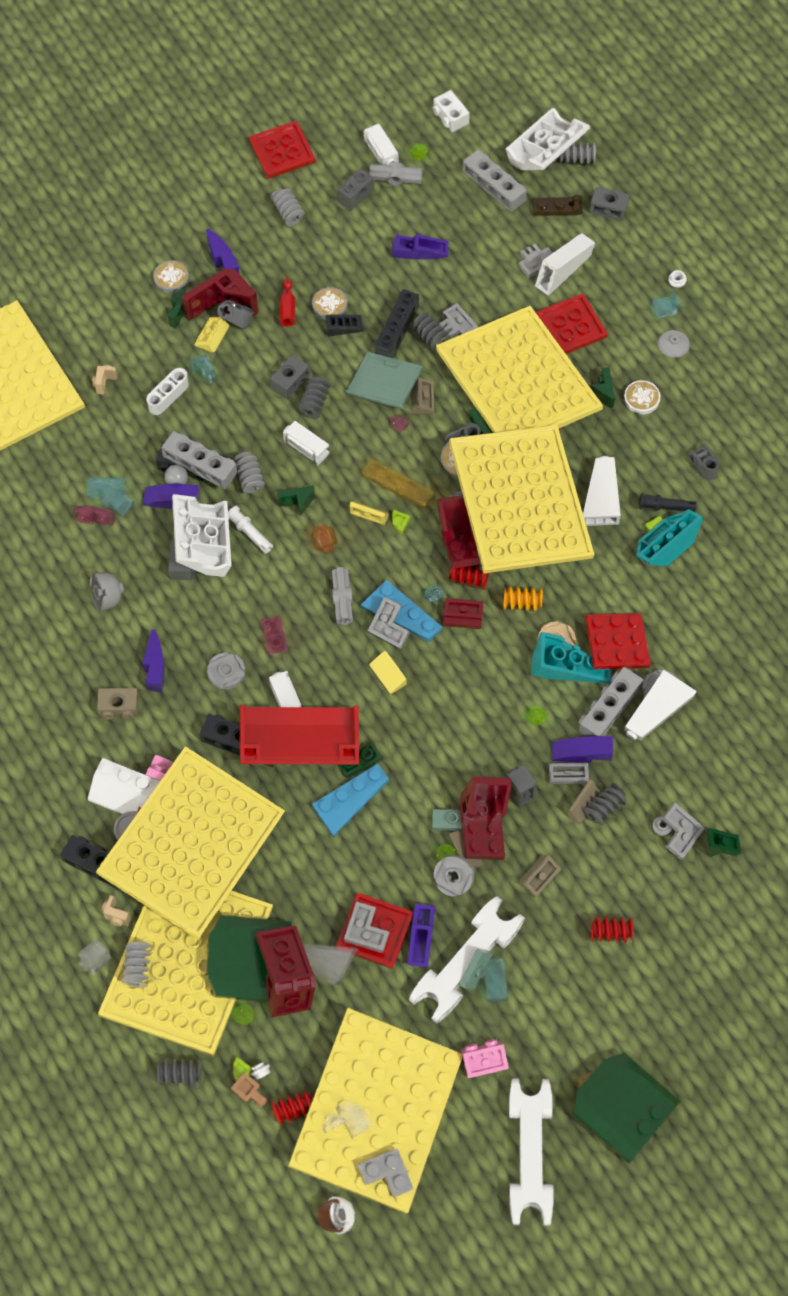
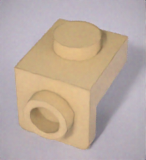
(103, 373)
(115, 916)

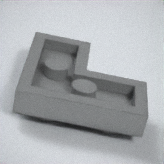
(384, 625)
(686, 830)
(362, 933)
(389, 1167)

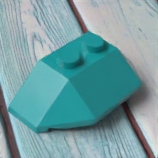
(672, 539)

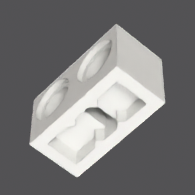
(451, 111)

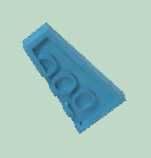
(410, 615)
(343, 803)

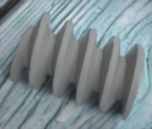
(580, 153)
(287, 206)
(249, 472)
(135, 963)

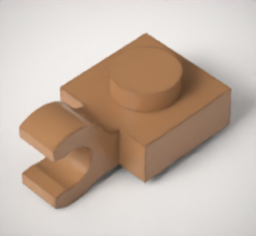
(246, 1089)

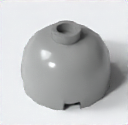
(106, 590)

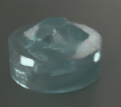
(433, 593)

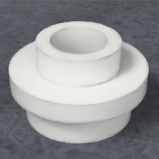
(677, 274)
(260, 1070)

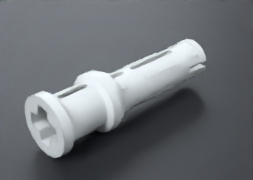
(244, 524)

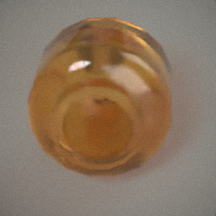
(324, 538)

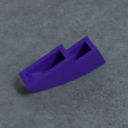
(419, 247)
(221, 252)
(162, 495)
(154, 664)
(583, 749)
(421, 935)

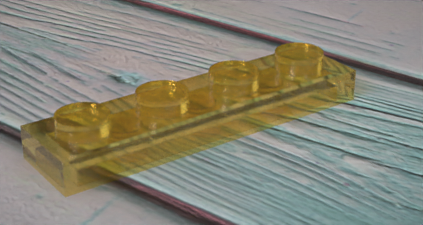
(398, 483)

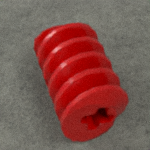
(471, 575)
(611, 929)
(292, 1107)

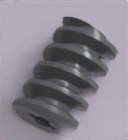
(429, 331)
(314, 397)
(605, 803)
(179, 1072)

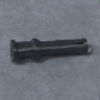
(657, 503)

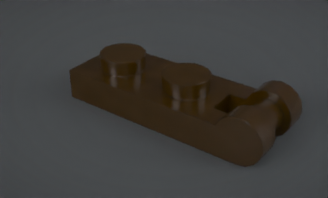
(557, 206)

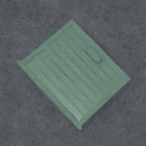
(384, 380)

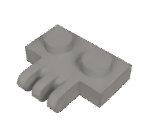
(533, 260)
(457, 321)

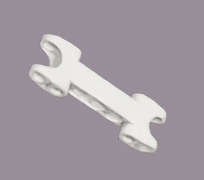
(445, 985)
(531, 1190)

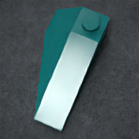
(562, 661)

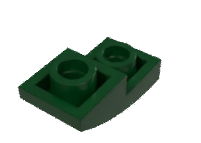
(176, 313)
(368, 756)

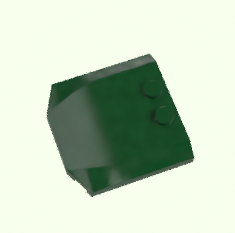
(235, 960)
(623, 1105)

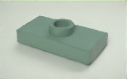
(446, 820)
(475, 969)

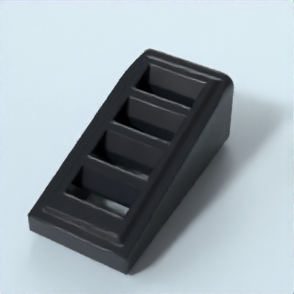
(341, 330)

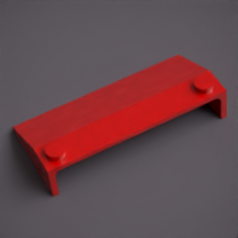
(299, 735)

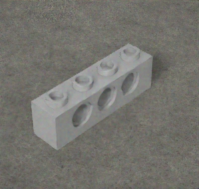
(494, 180)
(204, 468)
(624, 679)

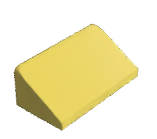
(212, 334)
(368, 512)
(388, 673)

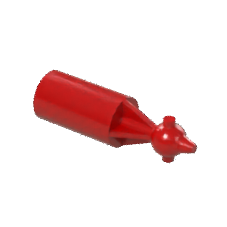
(287, 305)

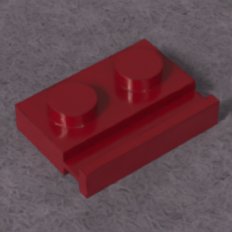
(463, 613)

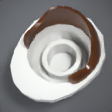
(336, 1215)

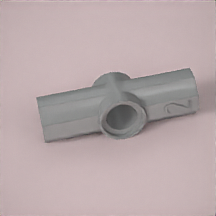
(396, 173)
(342, 596)

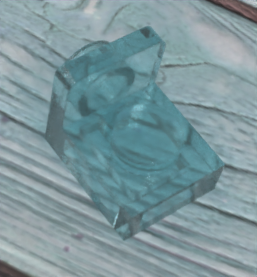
(666, 306)
(202, 364)
(118, 501)

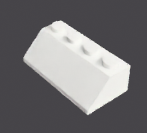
(120, 787)

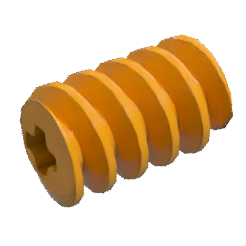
(523, 598)

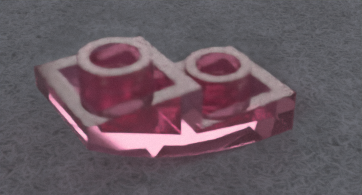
(89, 514)
(274, 635)

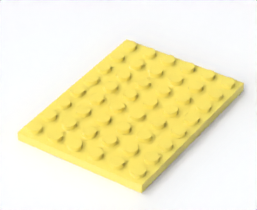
(518, 374)
(31, 381)
(521, 499)
(190, 842)
(178, 995)
(401, 1087)

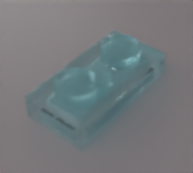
(99, 486)
(495, 981)

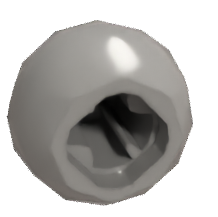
(176, 475)

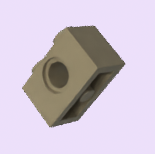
(110, 696)

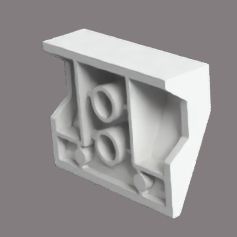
(544, 141)
(201, 535)

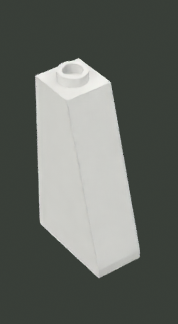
(563, 263)
(602, 497)
(660, 703)

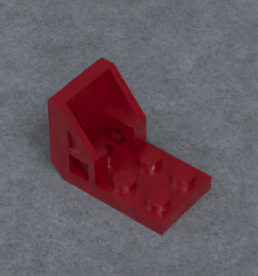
(215, 289)
(457, 532)
(482, 810)
(289, 973)

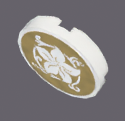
(642, 397)

